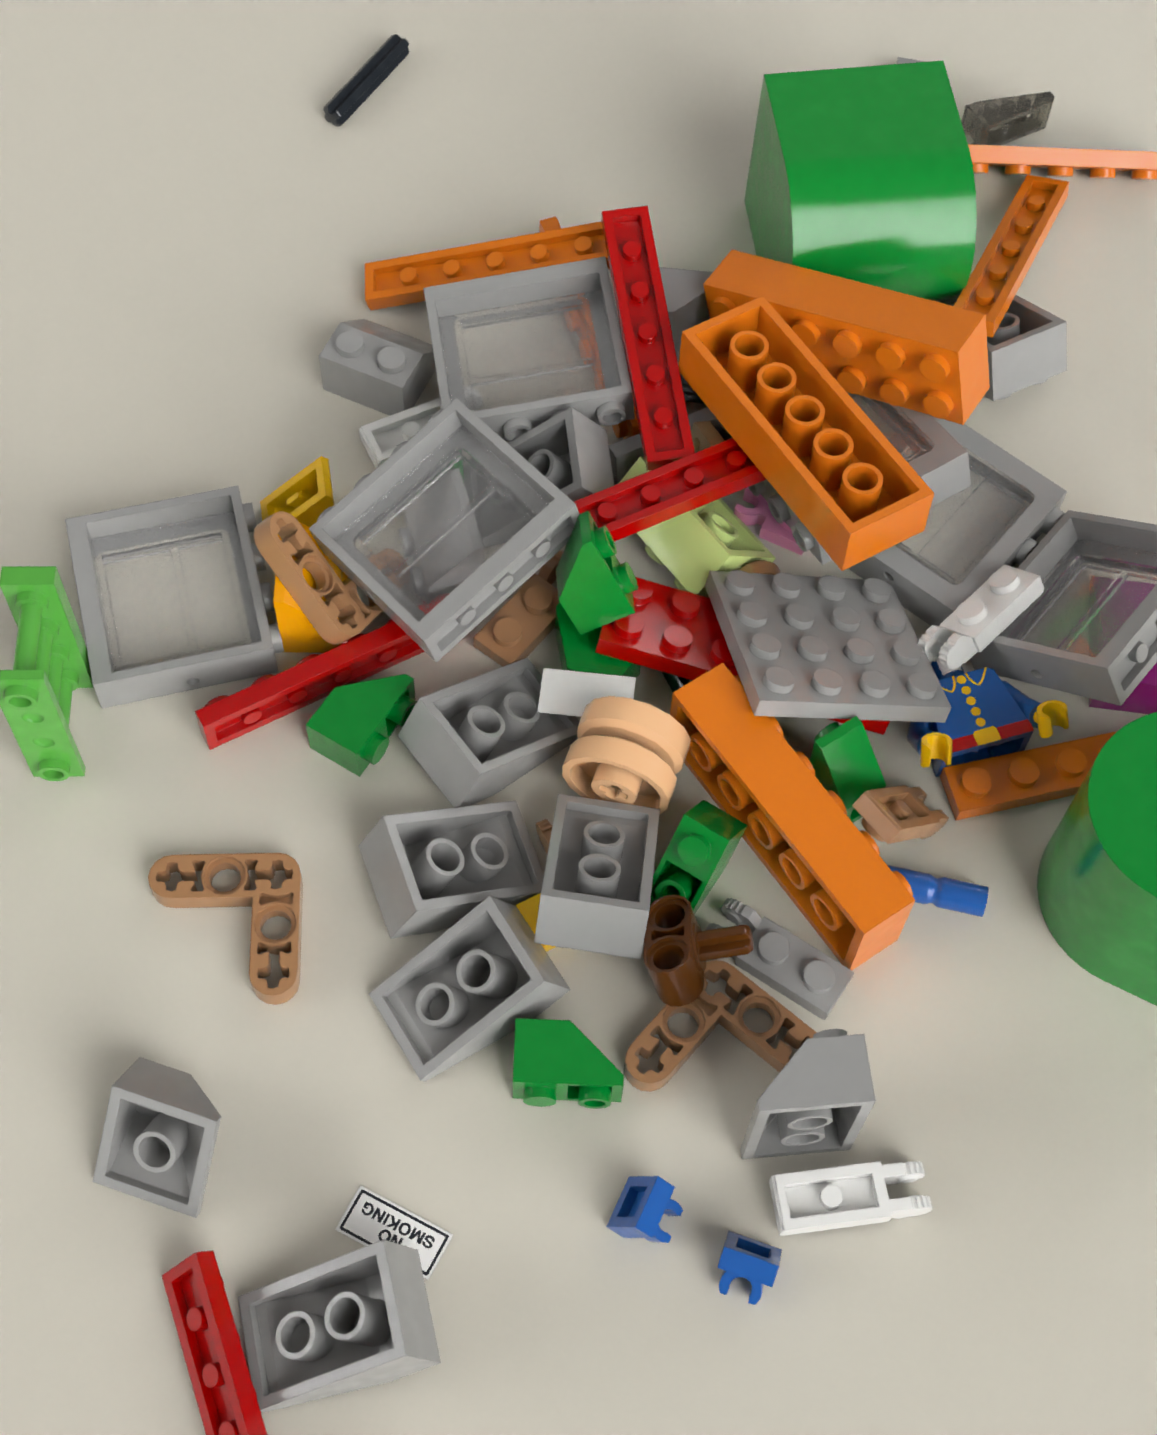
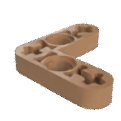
(340, 596)
(265, 904)
(708, 1013)

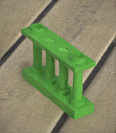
(45, 672)

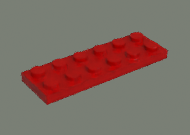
(676, 636)

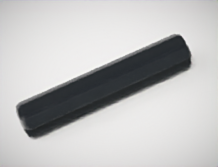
(366, 80)

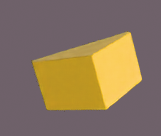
(303, 495)

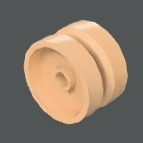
(626, 753)

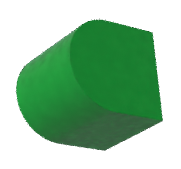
(865, 177)
(1103, 865)

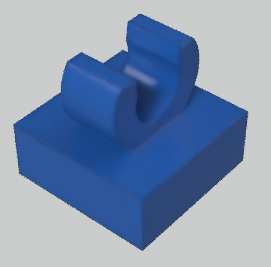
(642, 1207)
(749, 1260)

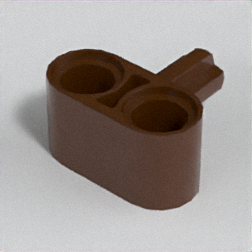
(679, 949)

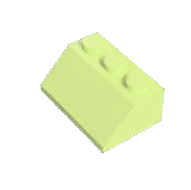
(700, 542)

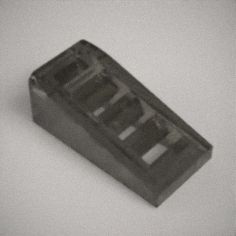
(1006, 118)

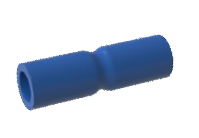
(946, 892)

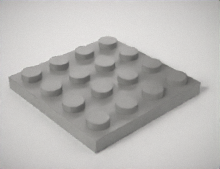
(825, 648)

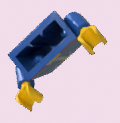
(984, 720)

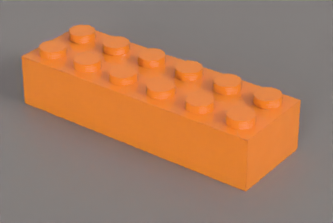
(867, 335)
(804, 433)
(792, 819)

